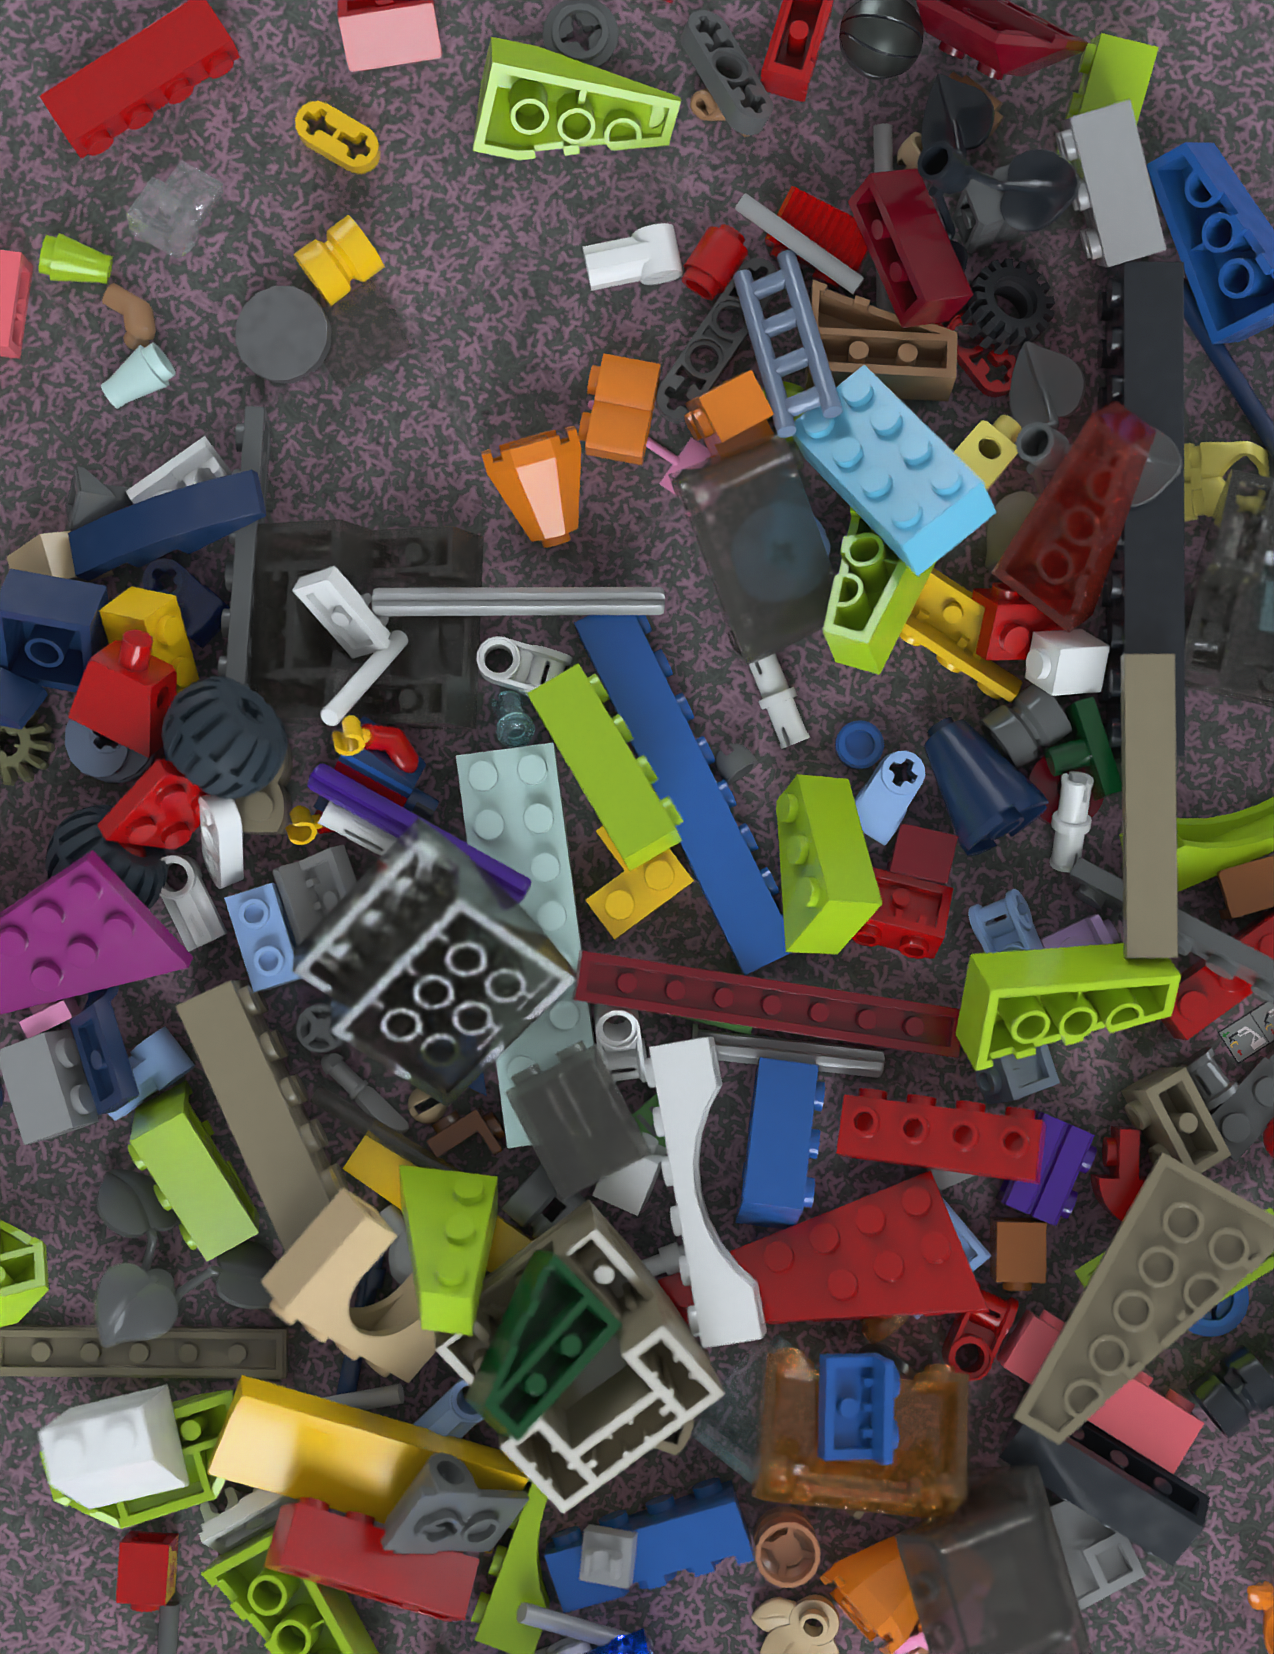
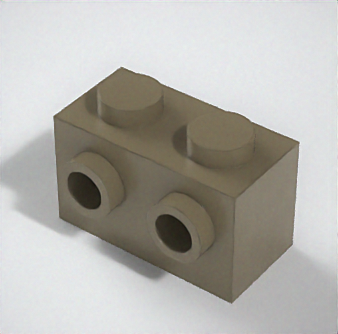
(1175, 1119)

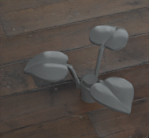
(1041, 391)
(144, 1300)

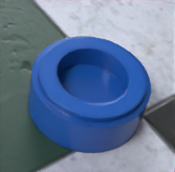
(859, 745)

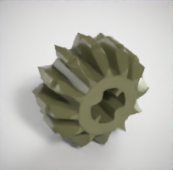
(28, 751)

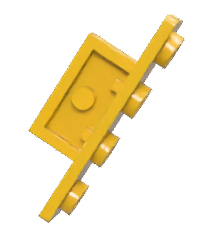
(950, 627)

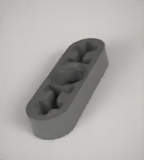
(740, 100)

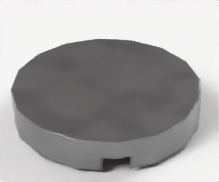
(283, 334)

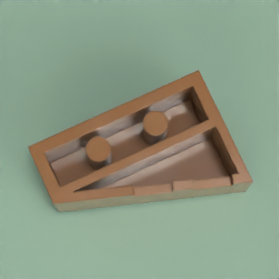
(908, 360)

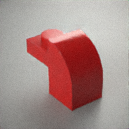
(1120, 1188)

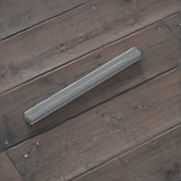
(518, 601)

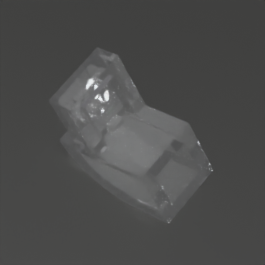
(173, 211)

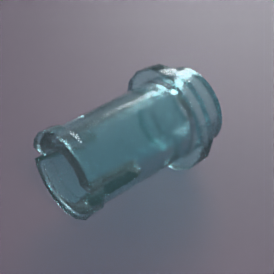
(513, 725)

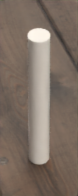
(363, 679)

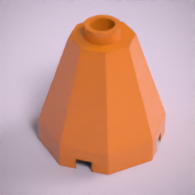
(540, 483)
(875, 1593)

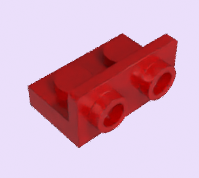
(910, 916)

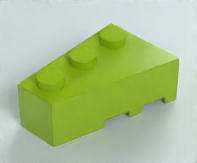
(823, 865)

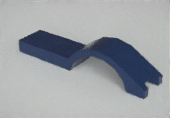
(104, 1052)

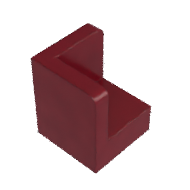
(923, 854)

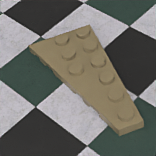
(1159, 1275)

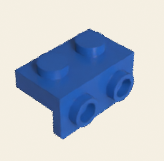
(857, 1407)

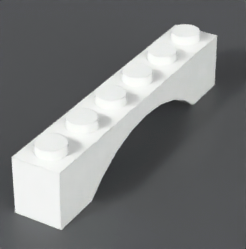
(724, 1294)

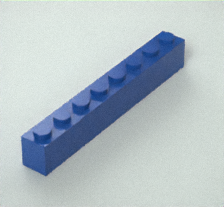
(709, 834)

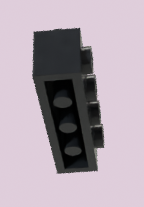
(1114, 1486)

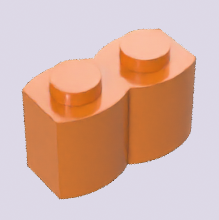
(621, 408)

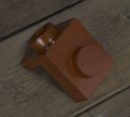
(454, 1129)

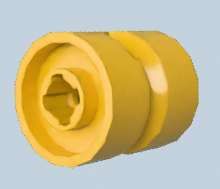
(339, 260)

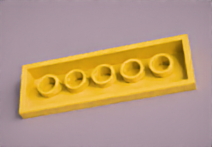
(338, 1452)

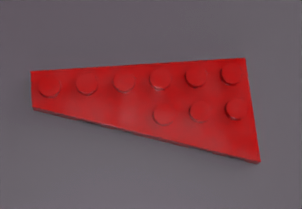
(860, 1262)

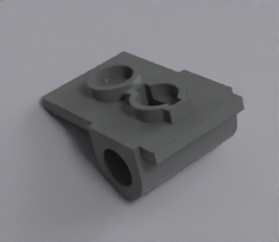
(449, 1512)

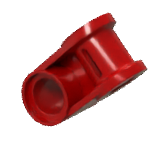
(982, 1330)

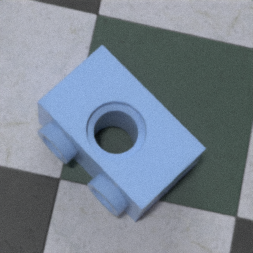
(263, 936)

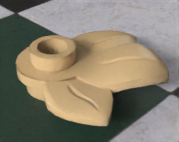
(788, 1627)

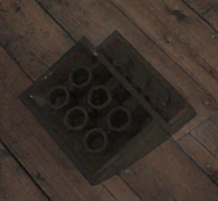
(431, 965)

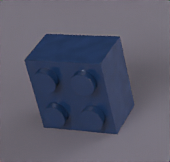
(50, 627)

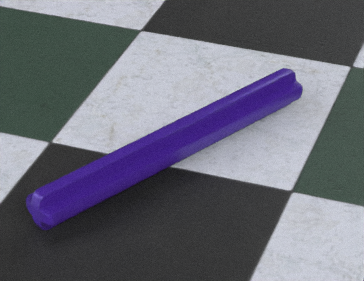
(396, 820)

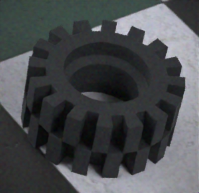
(1022, 292)

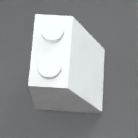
(115, 1449)

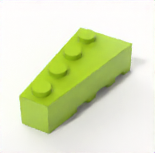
(869, 599)
(605, 766)
(1058, 994)
(287, 1609)

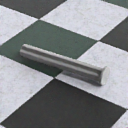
(829, 1057)

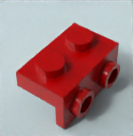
(1008, 623)

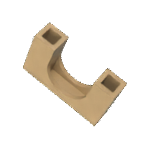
(318, 1279)

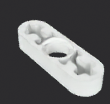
(221, 840)

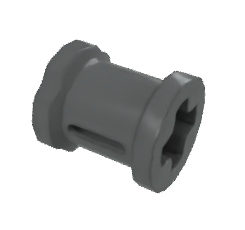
(1209, 1078)

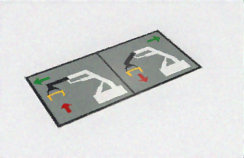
(1250, 1032)

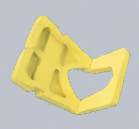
(1205, 471)

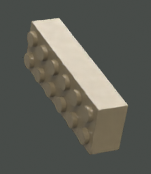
(263, 1105)

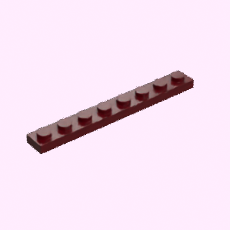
(766, 1004)

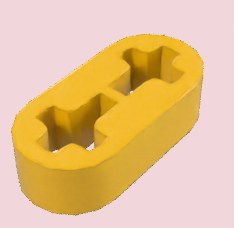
(343, 128)

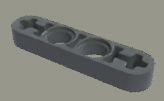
(713, 338)

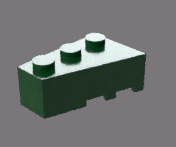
(539, 1346)

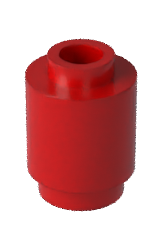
(714, 261)

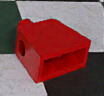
(126, 693)

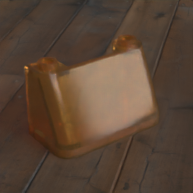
(927, 1465)

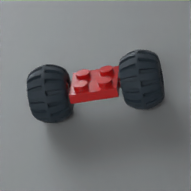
(219, 745)

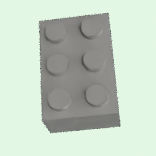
(1114, 185)

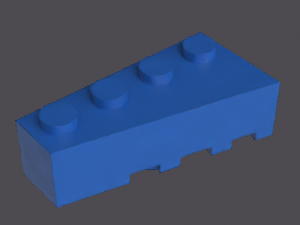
(1219, 239)
(671, 1537)

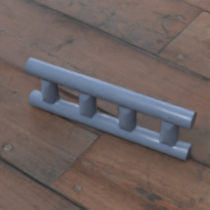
(811, 354)

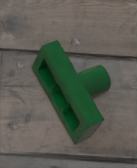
(1087, 751)

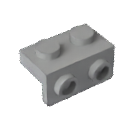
(314, 888)

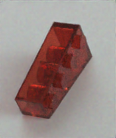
(1077, 521)

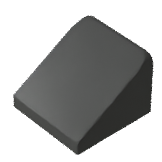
(87, 499)

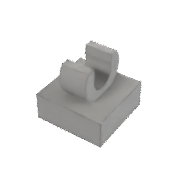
(608, 1556)

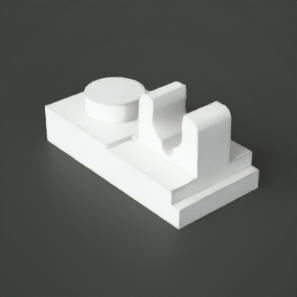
(191, 466)
(343, 612)
(241, 1518)

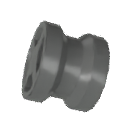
(315, 1032)

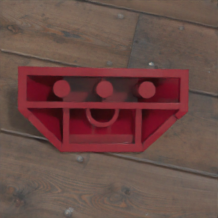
(997, 35)

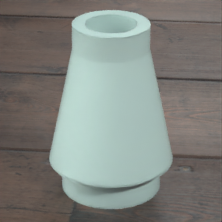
(139, 375)

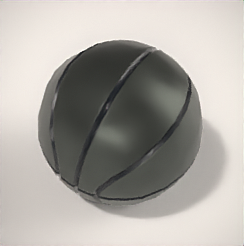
(881, 37)

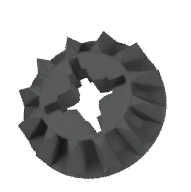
(591, 16)

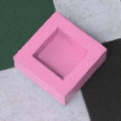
(49, 1015)

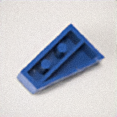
(780, 1144)

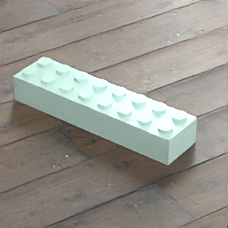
(519, 819)

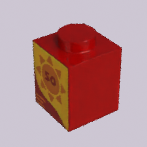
(147, 1570)

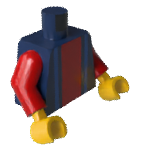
(376, 759)

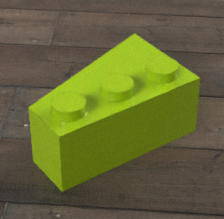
(1112, 73)
(191, 1173)
(449, 1242)

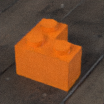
(730, 414)

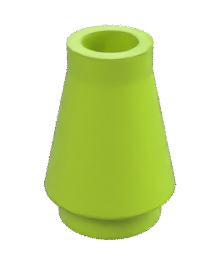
(73, 261)

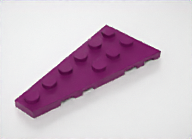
(80, 937)

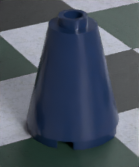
(980, 786)

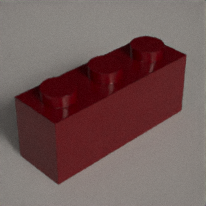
(910, 247)

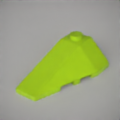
(555, 102)

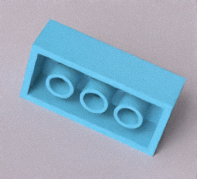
(894, 471)

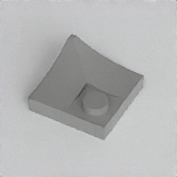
(1095, 1555)

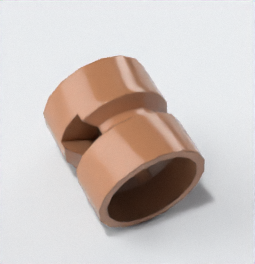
(786, 1547)

